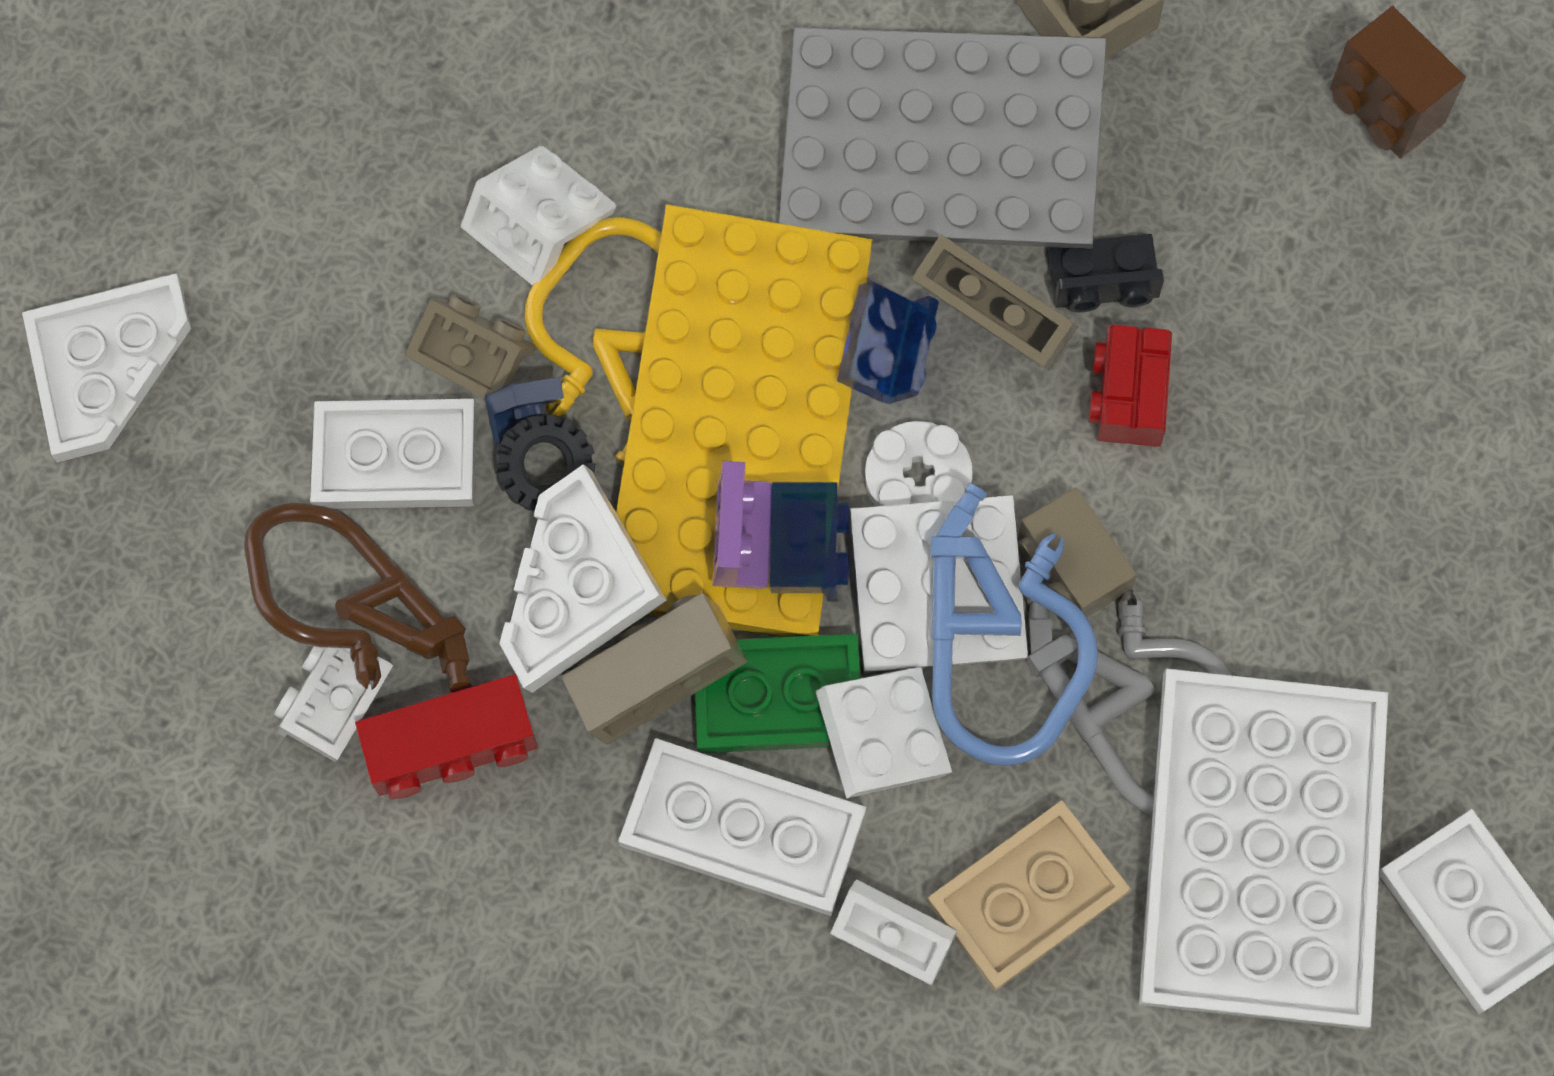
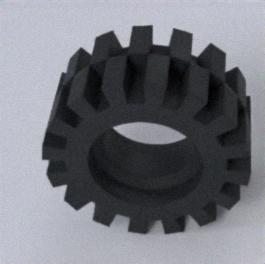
(525, 435)

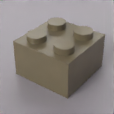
(1116, 20)

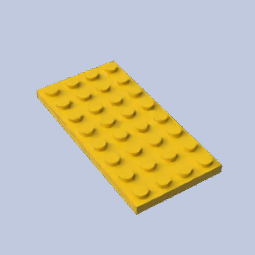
(738, 371)

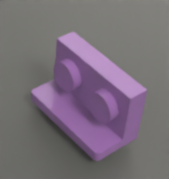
(741, 529)

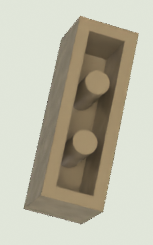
(995, 302)
(653, 668)

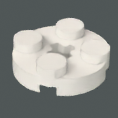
(911, 443)

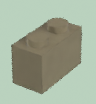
(1092, 566)

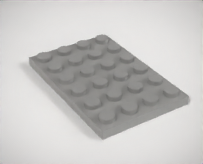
(944, 136)

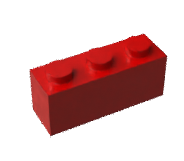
(447, 737)

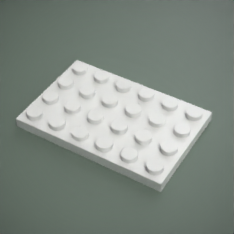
(1265, 849)

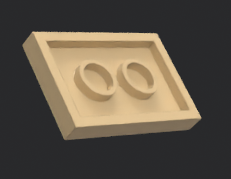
(1028, 895)

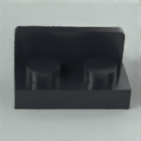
(1112, 271)

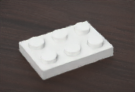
(394, 453)
(1473, 910)

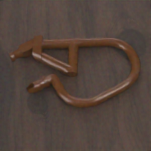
(441, 635)

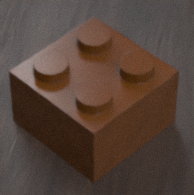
(1396, 83)

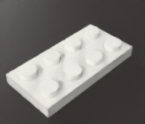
(742, 826)

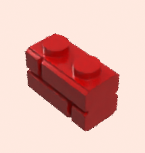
(1132, 385)

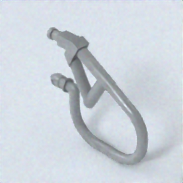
(1047, 656)

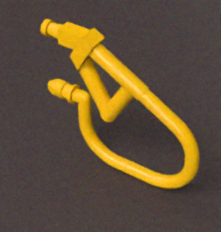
(605, 341)

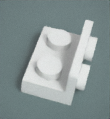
(328, 702)

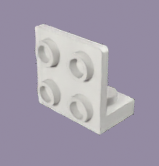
(532, 211)

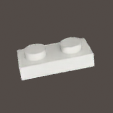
(893, 932)

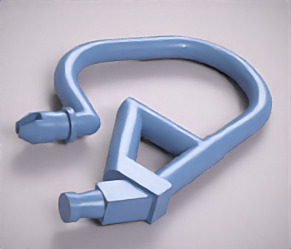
(1006, 621)

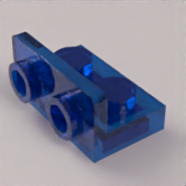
(887, 344)
(806, 538)

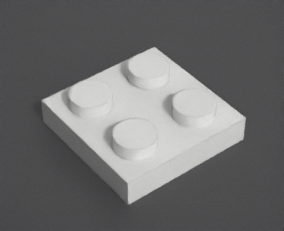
(883, 732)

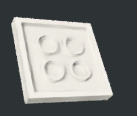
(897, 583)

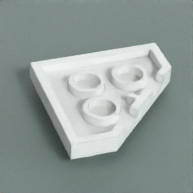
(101, 358)
(574, 582)

